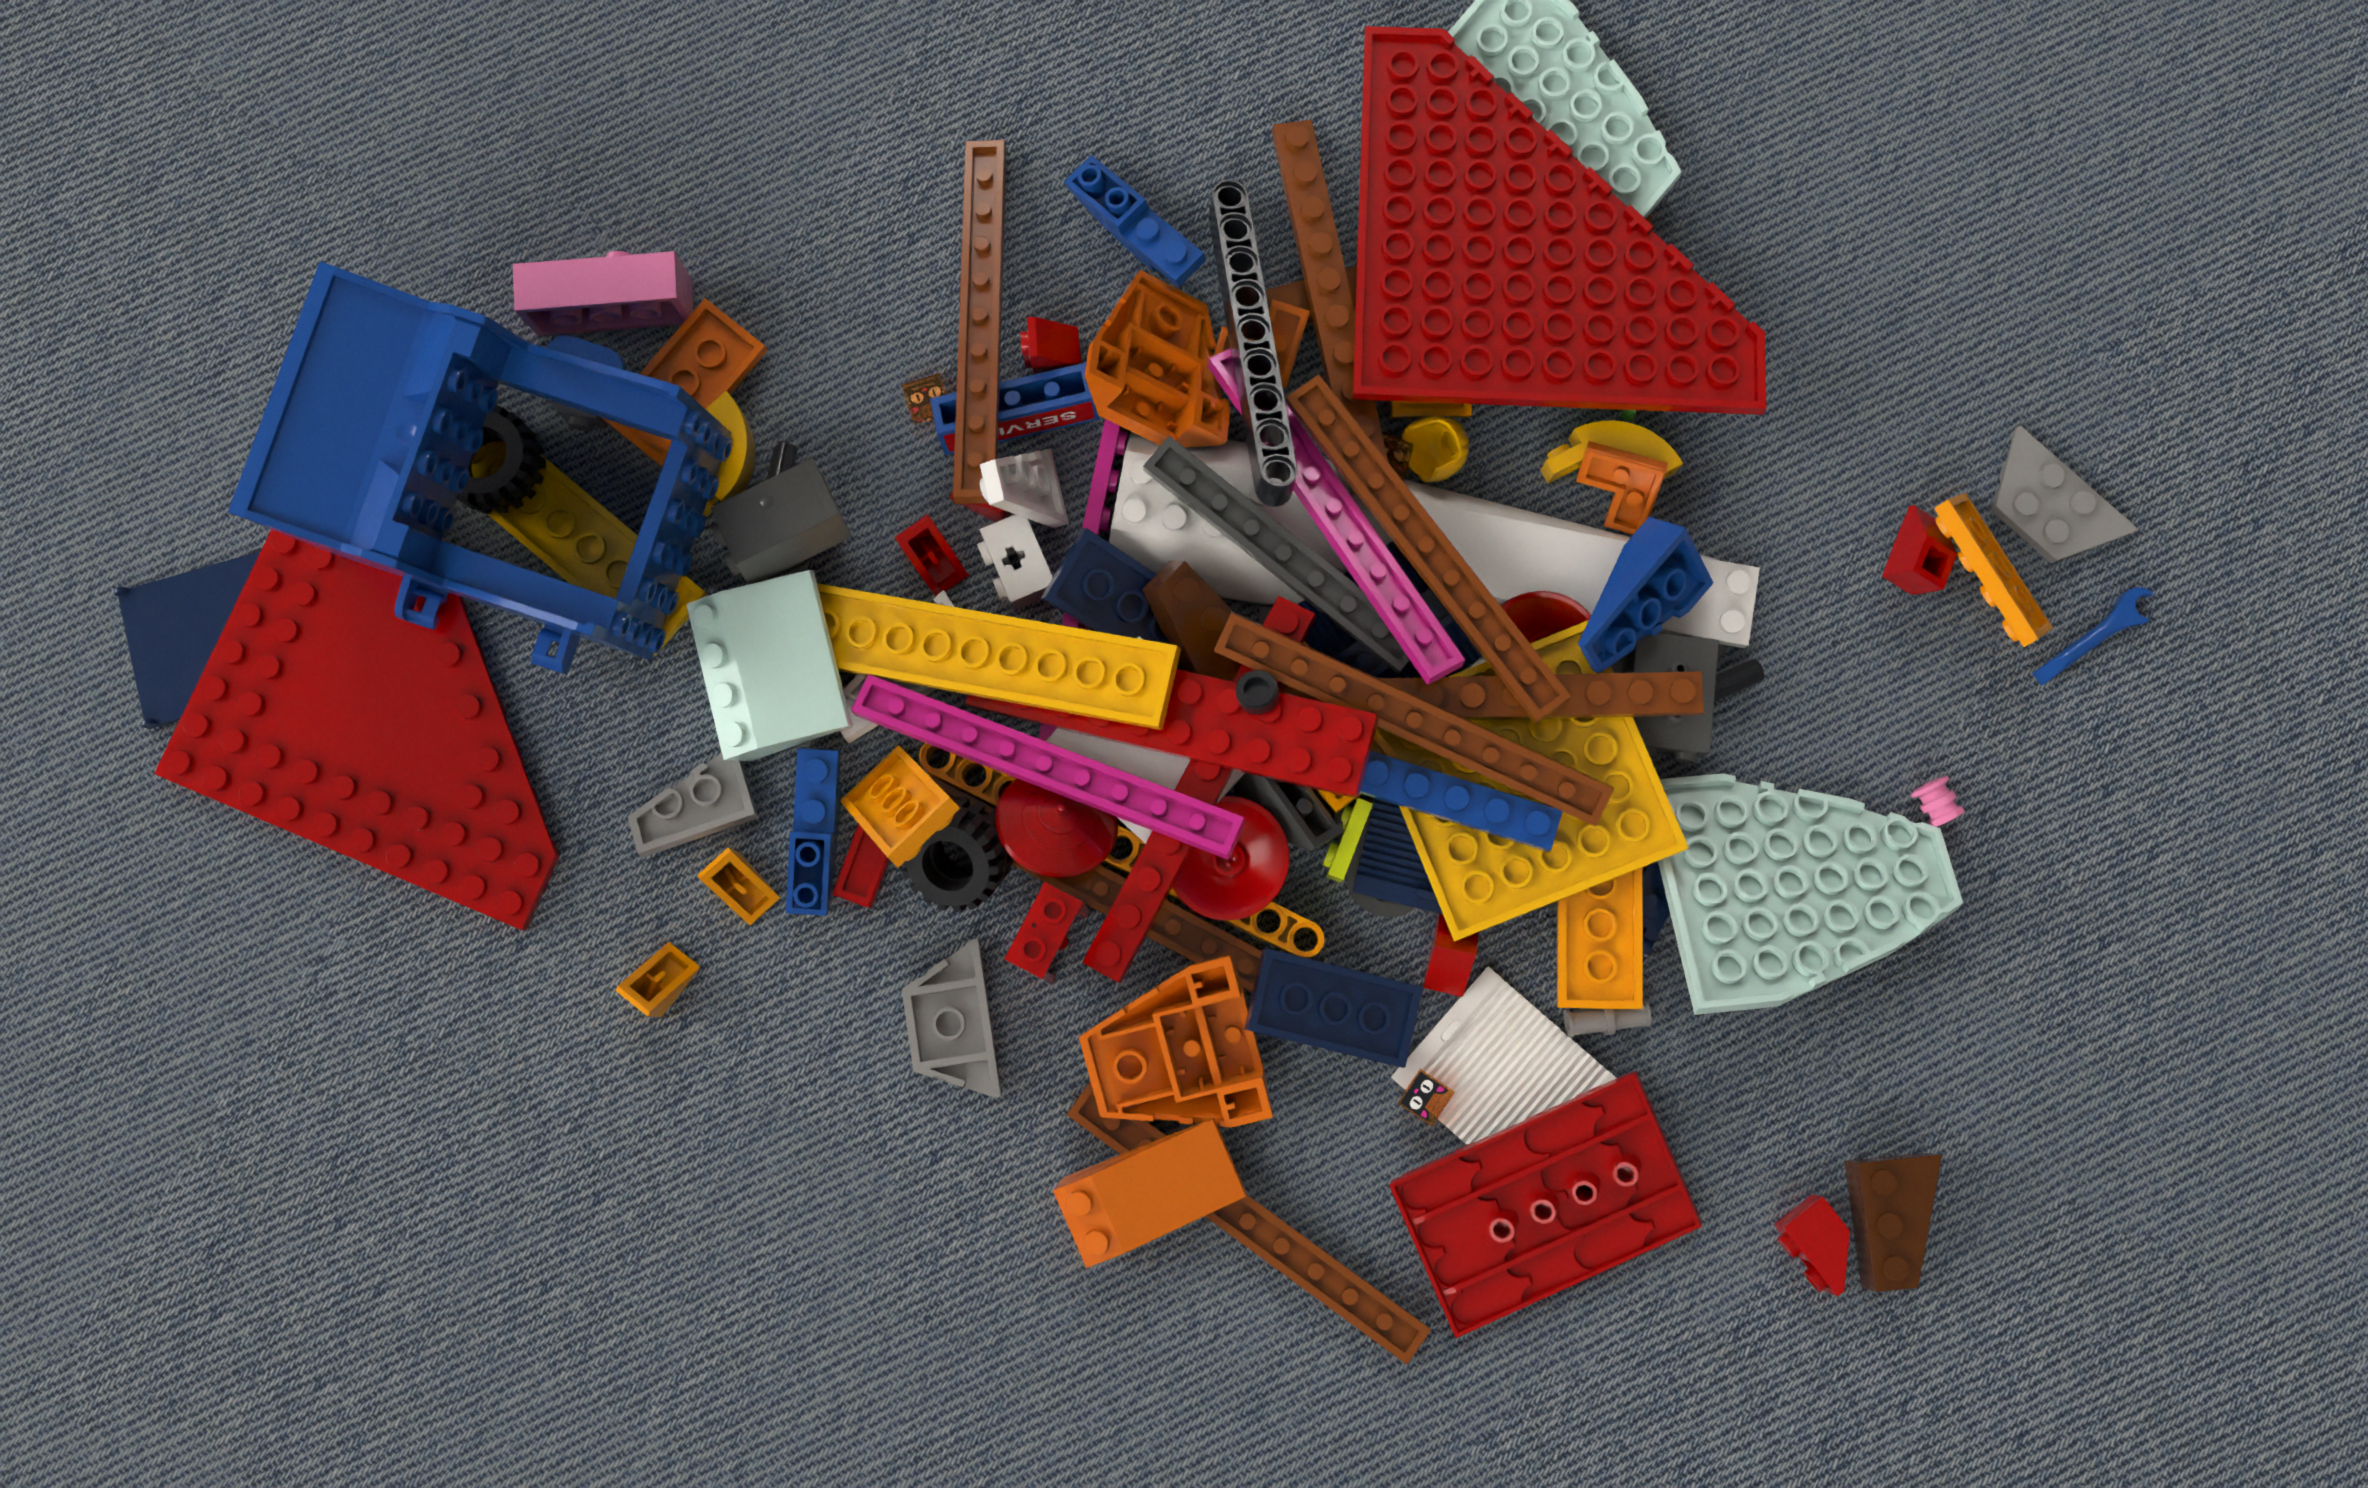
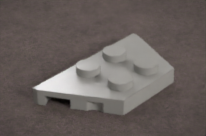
(2052, 504)
(952, 1023)

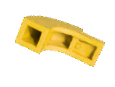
(1614, 434)
(738, 468)

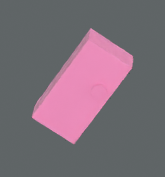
(603, 293)

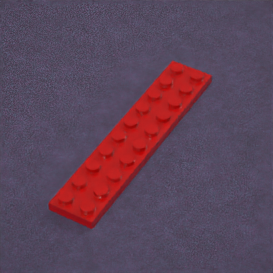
(1292, 743)

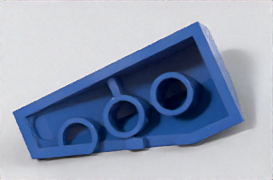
(1650, 583)

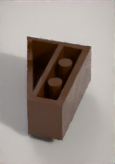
(1191, 619)
(1891, 1216)

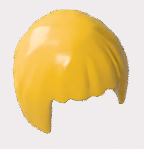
(1438, 447)

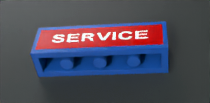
(1027, 406)

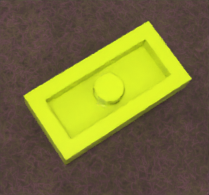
(1339, 856)

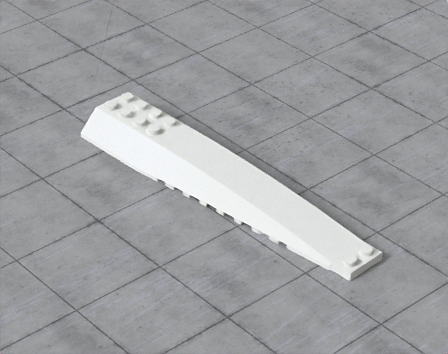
(1502, 544)

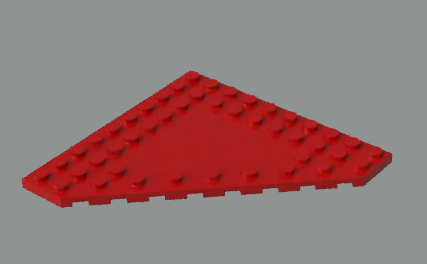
(1514, 267)
(366, 733)

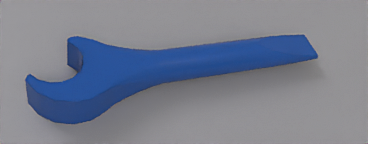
(2120, 617)

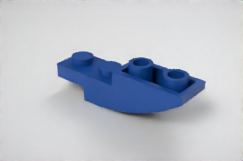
(1133, 222)
(814, 831)

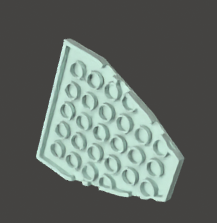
(1574, 90)
(1793, 889)

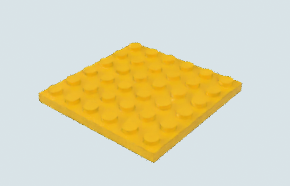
(1493, 879)

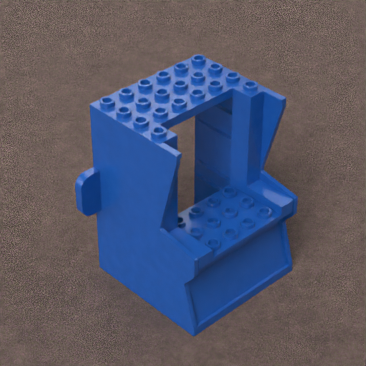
(378, 440)

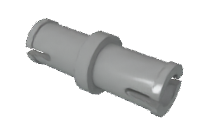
(1605, 1020)

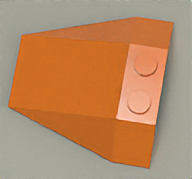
(1153, 368)
(1181, 1053)

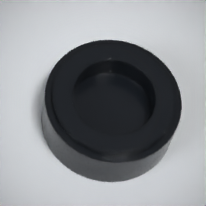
(1257, 692)

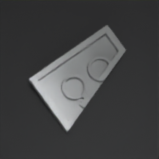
(700, 805)

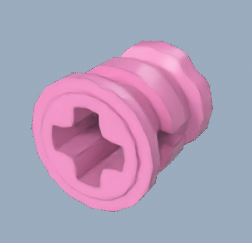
(1938, 801)

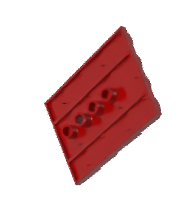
(1510, 1212)

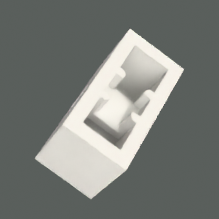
(1009, 538)

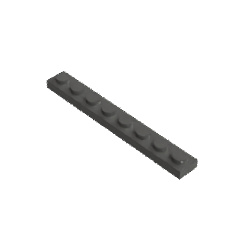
(1274, 548)

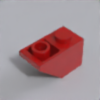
(1049, 345)
(1920, 555)
(1819, 1240)

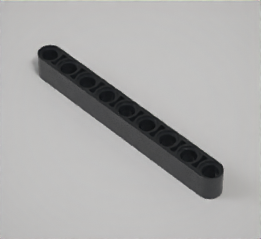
(1236, 253)

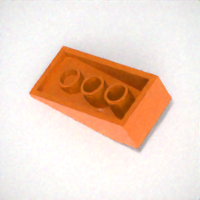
(1148, 1192)

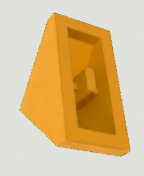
(739, 885)
(658, 981)

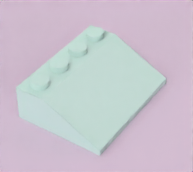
(768, 666)

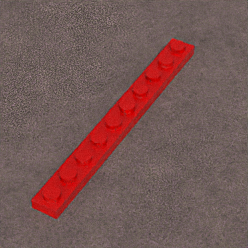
(1164, 856)

